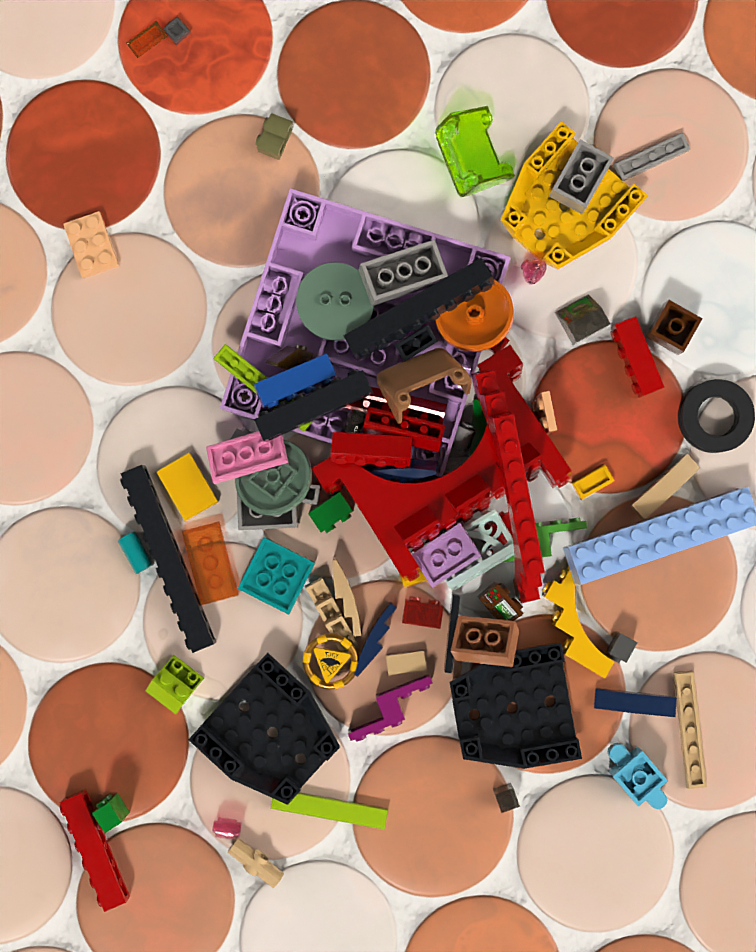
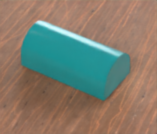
(135, 552)

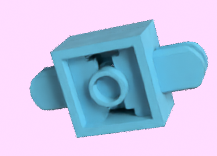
(637, 775)

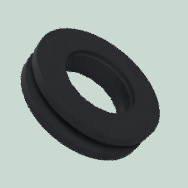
(743, 416)

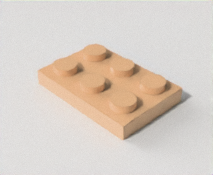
(91, 244)
(543, 408)

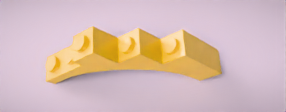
(566, 619)

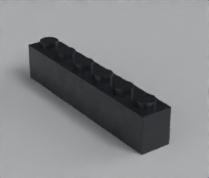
(313, 406)

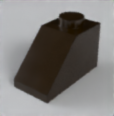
(290, 357)

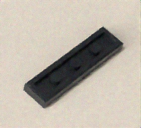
(453, 616)

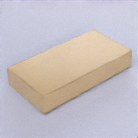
(406, 662)

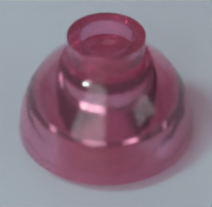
(533, 270)

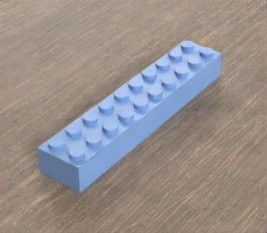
(661, 535)

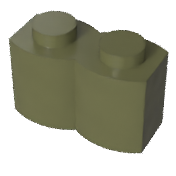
(275, 136)

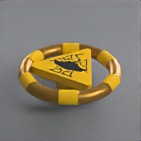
(330, 661)

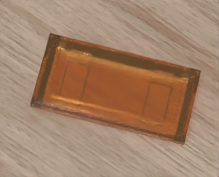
(146, 39)

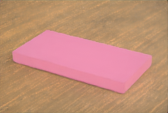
(244, 456)

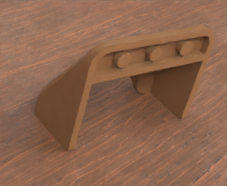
(416, 373)

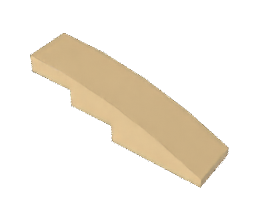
(665, 487)
(344, 591)
(330, 612)

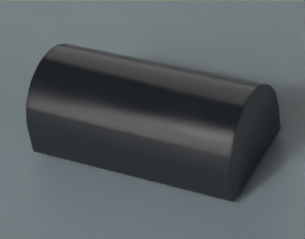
(415, 343)

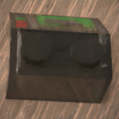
(582, 319)

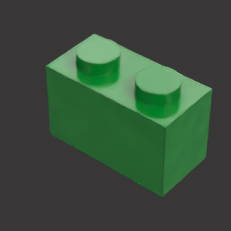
(330, 513)
(110, 812)

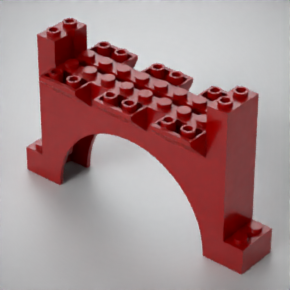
(417, 513)

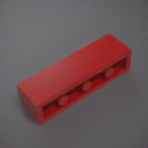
(637, 357)
(423, 433)
(371, 449)

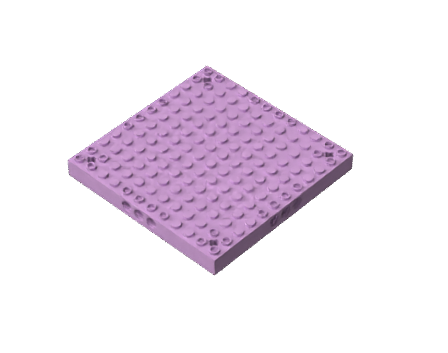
(347, 237)

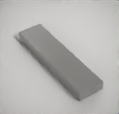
(651, 157)

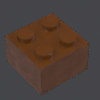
(673, 327)

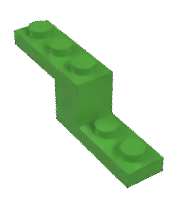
(555, 526)

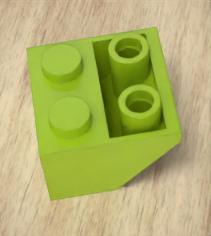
(174, 684)

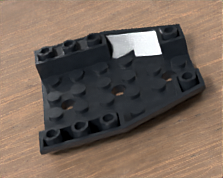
(534, 732)
(240, 741)

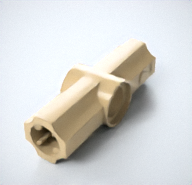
(255, 862)

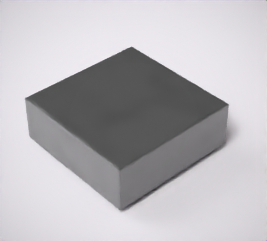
(176, 30)

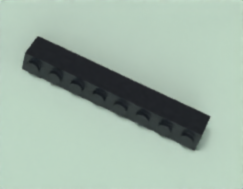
(419, 309)

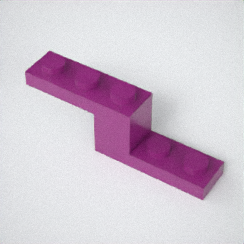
(390, 708)

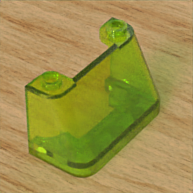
(470, 151)

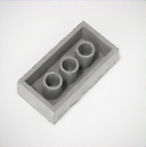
(402, 272)

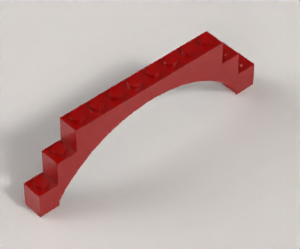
(508, 451)

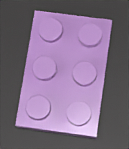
(446, 555)

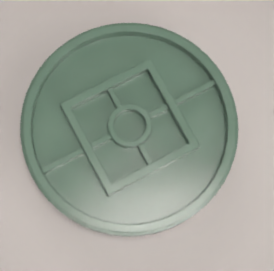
(333, 301)
(279, 487)

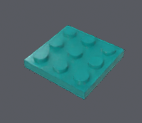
(276, 575)

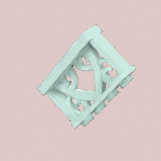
(500, 552)

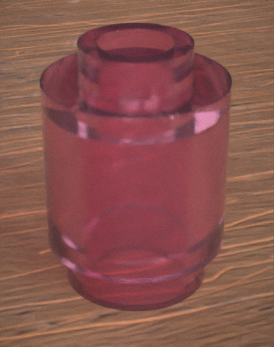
(227, 828)

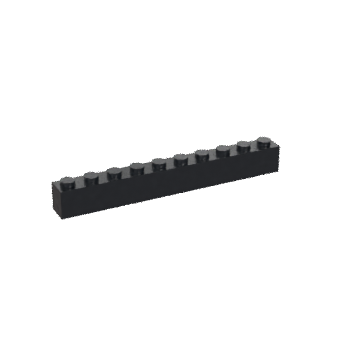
(168, 558)

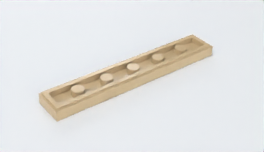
(690, 729)

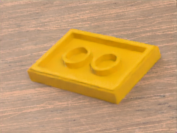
(187, 486)

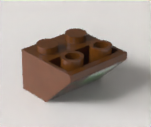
(499, 603)

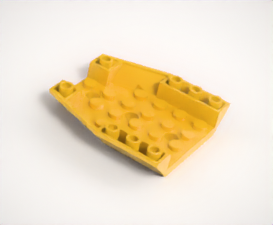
(566, 232)

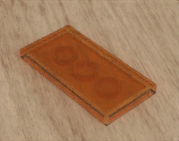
(210, 563)

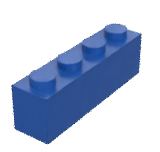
(295, 381)

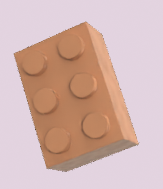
(485, 641)

